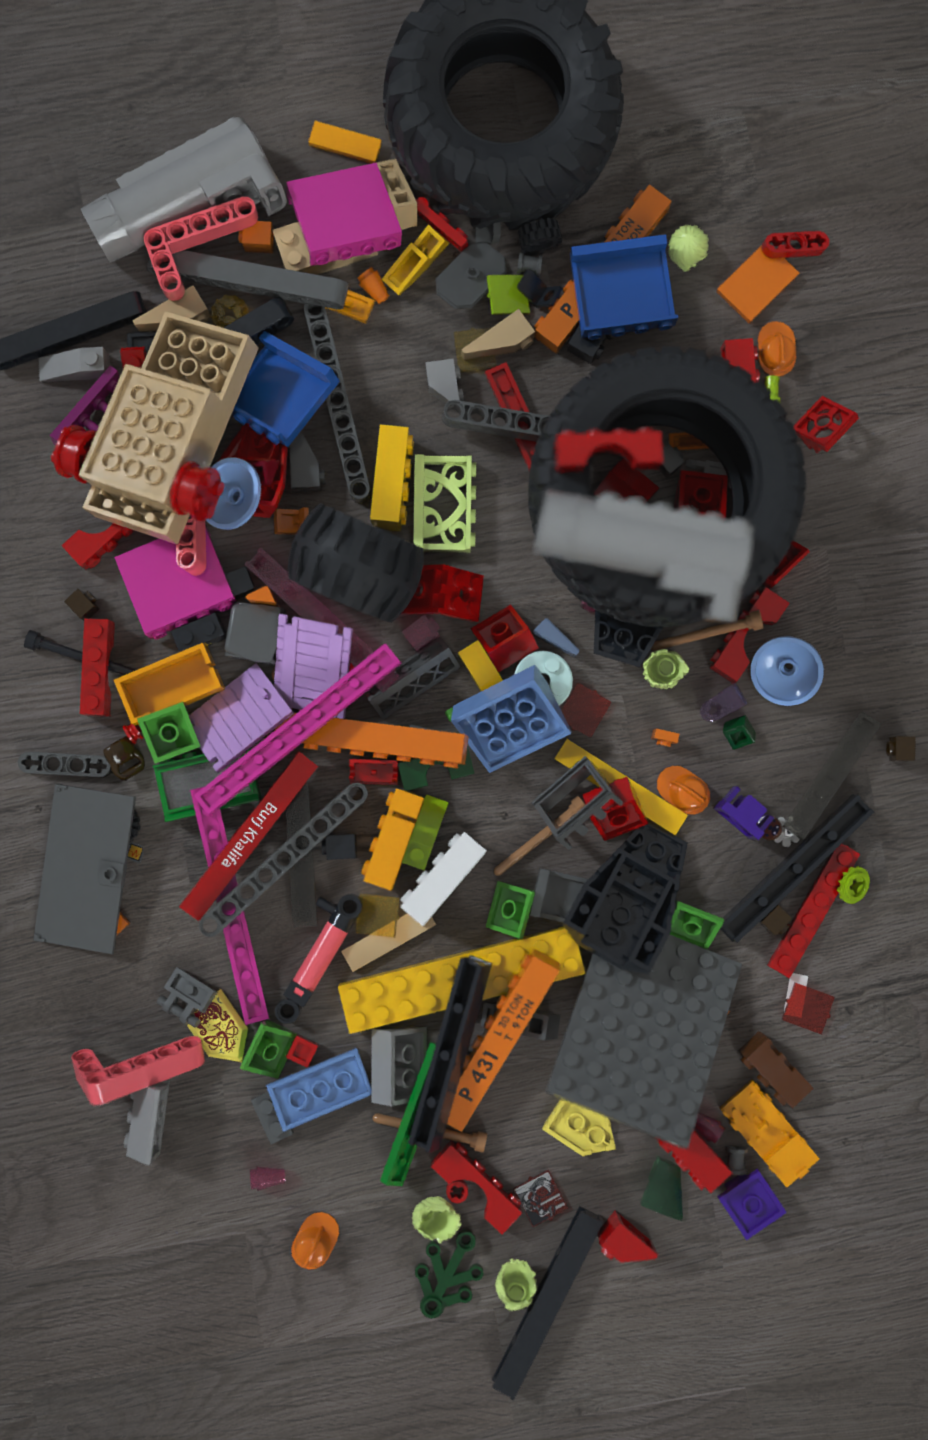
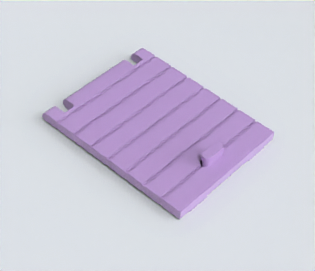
(309, 659)
(238, 717)

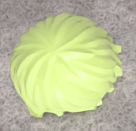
(688, 246)
(664, 669)
(436, 1219)
(516, 1284)

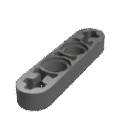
(65, 764)

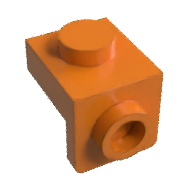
(288, 520)

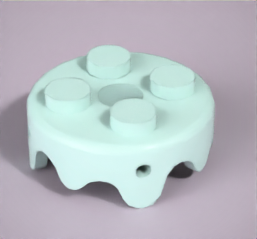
(555, 668)

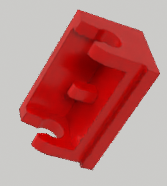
(373, 772)

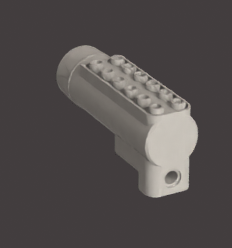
(184, 181)
(677, 547)

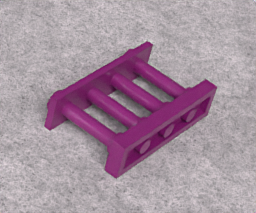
(91, 401)

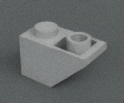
(442, 380)

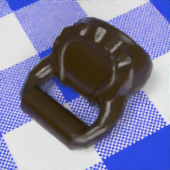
(120, 753)

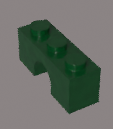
(414, 774)

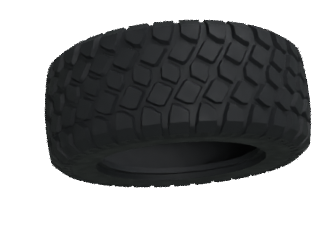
(717, 408)

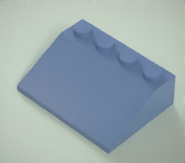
(511, 719)

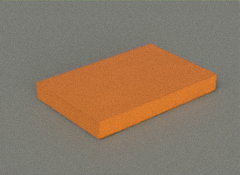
(756, 284)

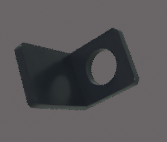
(537, 291)

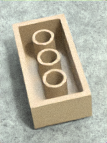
(296, 255)

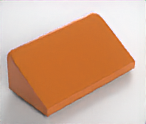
(263, 596)

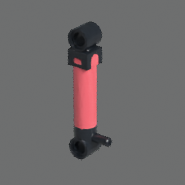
(319, 956)

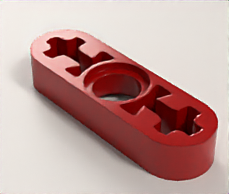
(786, 250)

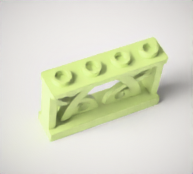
(422, 479)

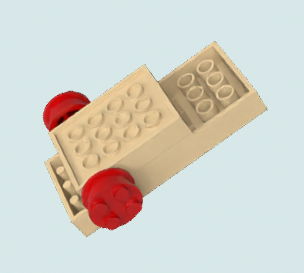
(162, 431)

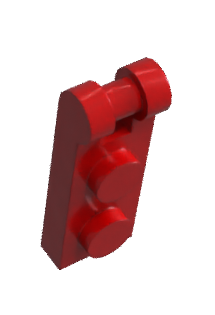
(441, 224)

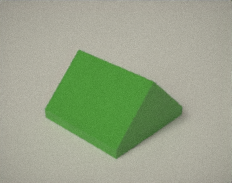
(510, 909)
(694, 925)
(269, 1049)

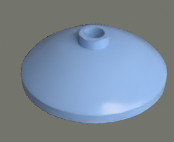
(239, 482)
(782, 684)

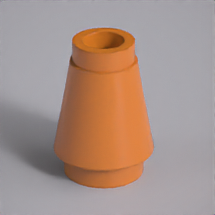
(373, 285)

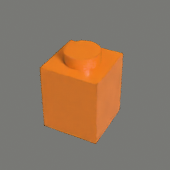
(258, 237)

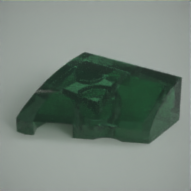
(664, 1189)

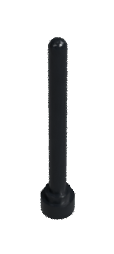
(35, 641)

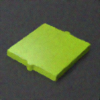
(505, 296)

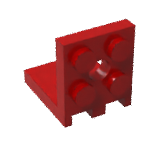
(442, 593)

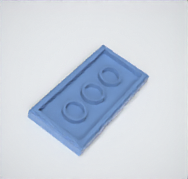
(319, 1089)

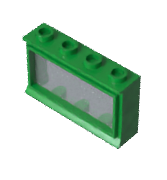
(193, 771)

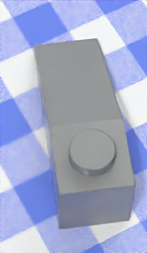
(74, 365)

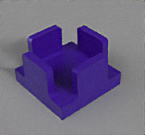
(744, 814)
(751, 1203)

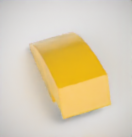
(415, 260)
(479, 666)

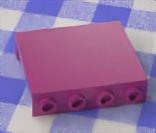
(344, 214)
(166, 593)

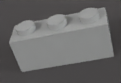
(396, 1062)
(147, 1122)

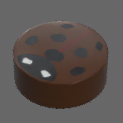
(773, 830)

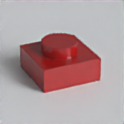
(133, 356)
(302, 1051)

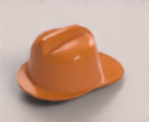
(776, 348)
(683, 789)
(315, 1240)

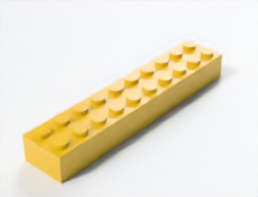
(428, 984)

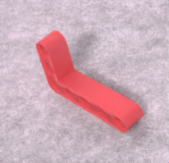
(193, 237)
(194, 549)
(136, 1073)

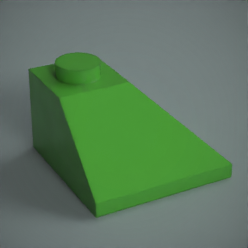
(168, 732)

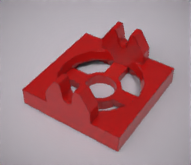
(835, 410)

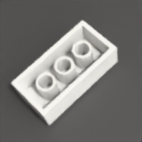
(443, 878)

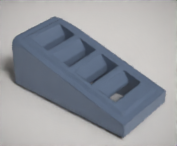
(551, 634)

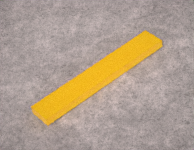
(653, 806)

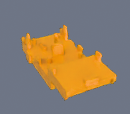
(769, 1133)

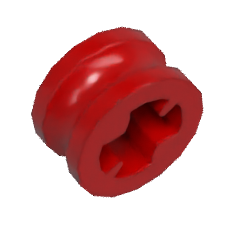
(133, 732)
(455, 1198)

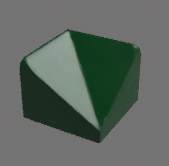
(739, 732)

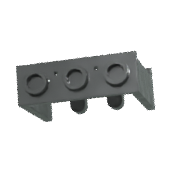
(563, 787)

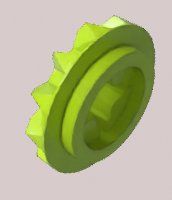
(858, 889)

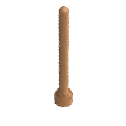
(752, 621)
(576, 805)
(476, 1140)

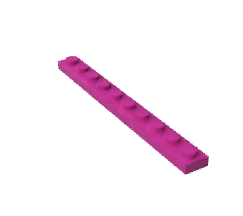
(297, 729)
(236, 932)

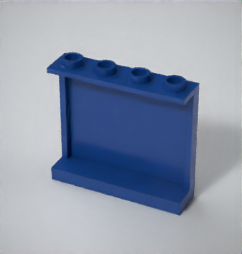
(622, 287)
(282, 391)

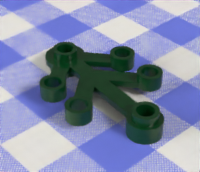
(447, 1278)

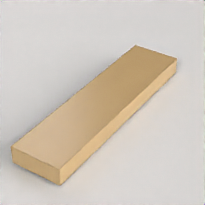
(374, 946)

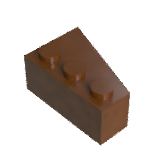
(774, 1070)

